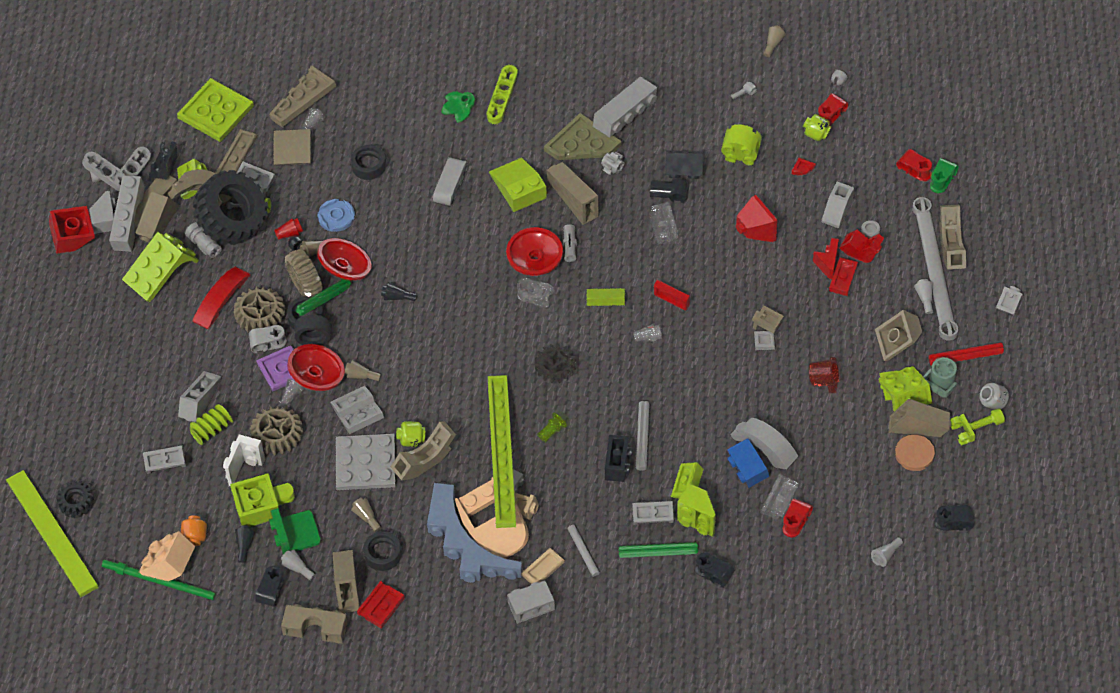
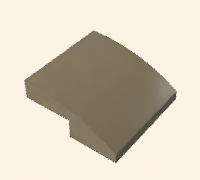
(292, 147)

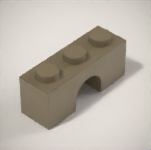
(298, 618)

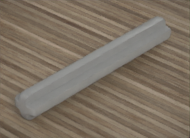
(642, 435)

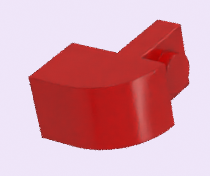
(861, 247)

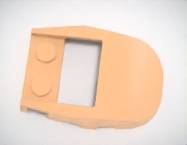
(495, 540)

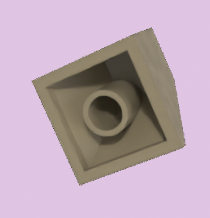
(898, 334)

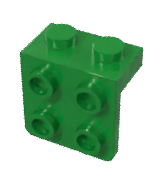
(294, 531)

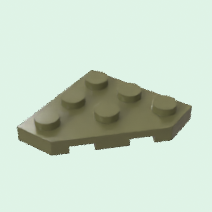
(581, 141)

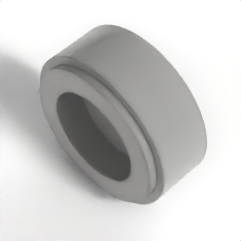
(870, 228)

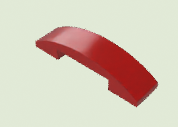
(218, 296)

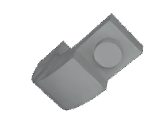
(768, 440)

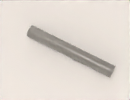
(583, 550)

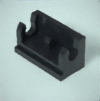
(165, 161)

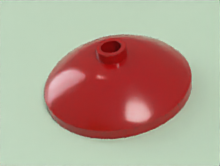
(534, 243)
(344, 259)
(315, 367)

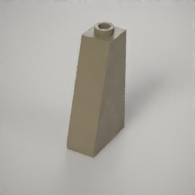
(574, 192)

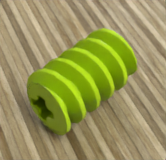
(209, 423)

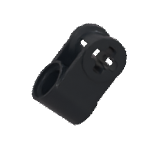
(955, 517)
(714, 569)
(270, 586)

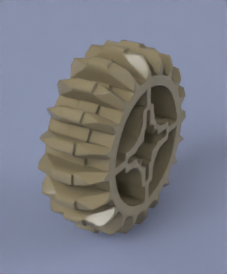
(303, 273)
(247, 309)
(281, 421)

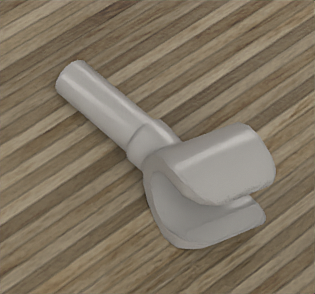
(748, 87)

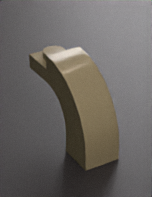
(193, 181)
(950, 236)
(415, 462)

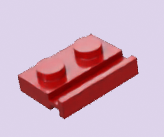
(380, 604)

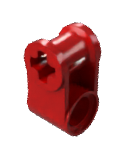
(832, 108)
(914, 164)
(796, 517)

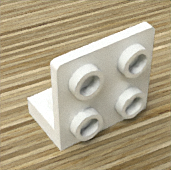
(243, 450)

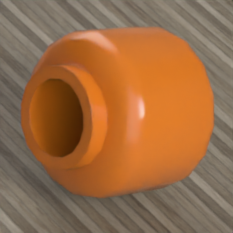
(194, 530)

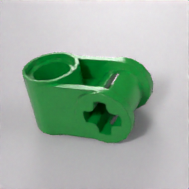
(943, 175)

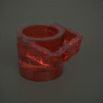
(825, 374)

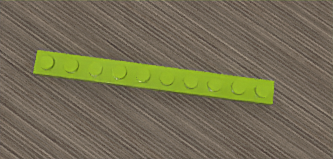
(501, 452)

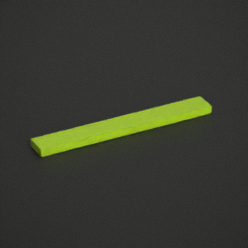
(52, 533)

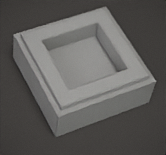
(764, 340)

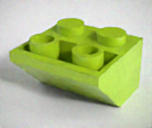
(696, 510)

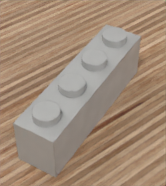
(625, 107)

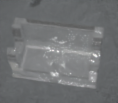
(663, 223)
(779, 497)

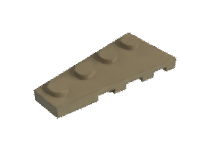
(306, 93)

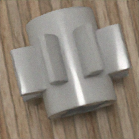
(612, 163)

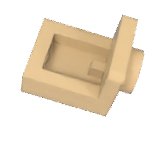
(527, 505)

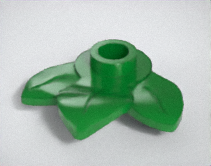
(456, 105)

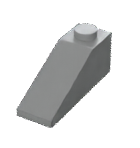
(197, 396)

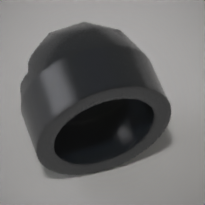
(294, 241)

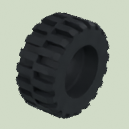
(244, 192)

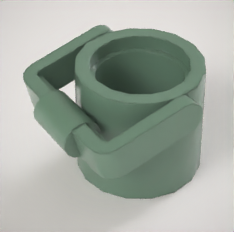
(942, 376)

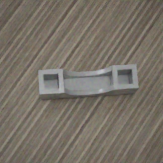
(129, 197)

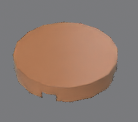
(914, 452)

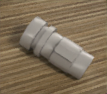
(204, 242)

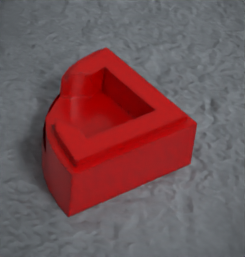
(802, 166)

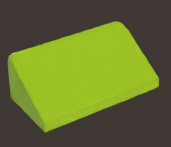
(605, 297)
(687, 473)

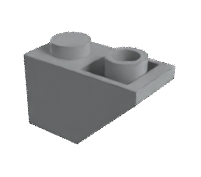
(838, 204)
(102, 213)

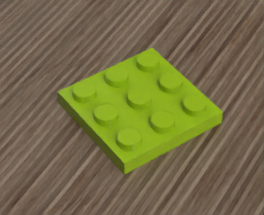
(215, 110)

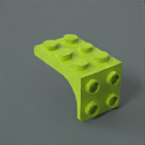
(157, 264)

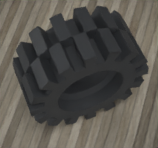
(79, 508)

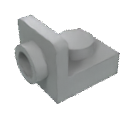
(1009, 300)

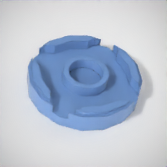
(331, 218)

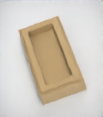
(543, 567)

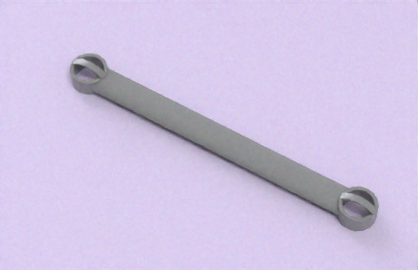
(935, 268)

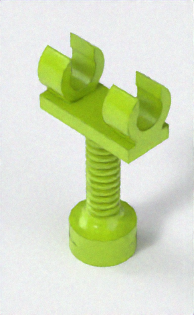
(966, 437)

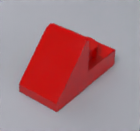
(827, 260)

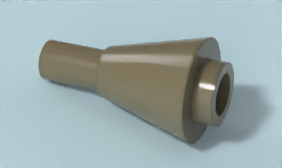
(775, 35)
(310, 247)
(358, 371)
(363, 509)

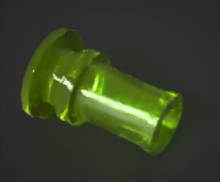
(552, 426)

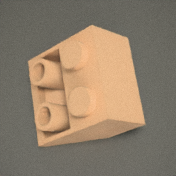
(167, 557)

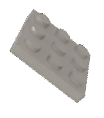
(365, 461)

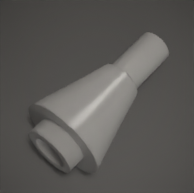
(924, 290)
(883, 554)
(293, 561)

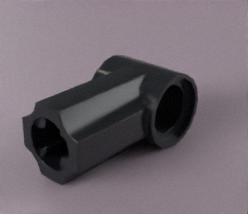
(673, 190)

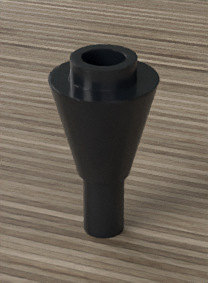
(393, 292)
(243, 537)

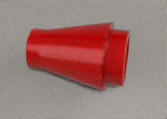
(289, 229)

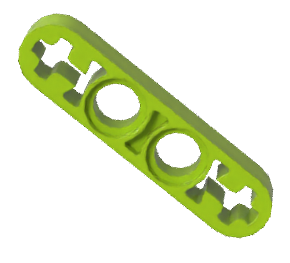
(502, 94)

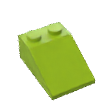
(519, 184)

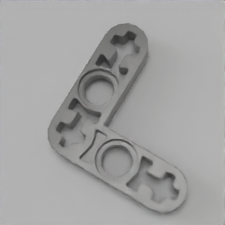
(116, 174)

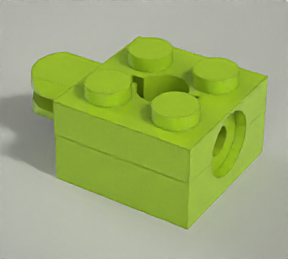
(259, 491)

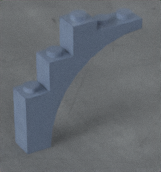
(457, 543)

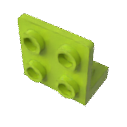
(906, 385)

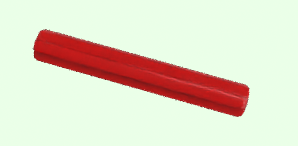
(969, 353)

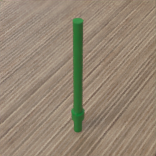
(122, 569)

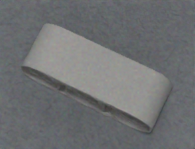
(449, 181)

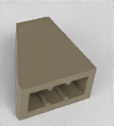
(156, 216)
(919, 419)
(345, 581)

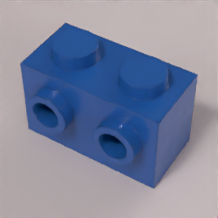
(748, 463)

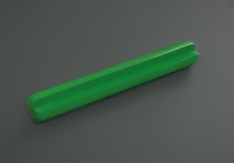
(323, 297)
(658, 549)

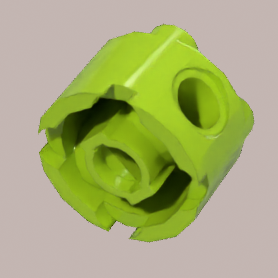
(741, 144)

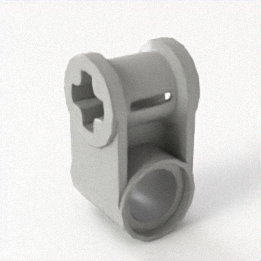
(266, 338)

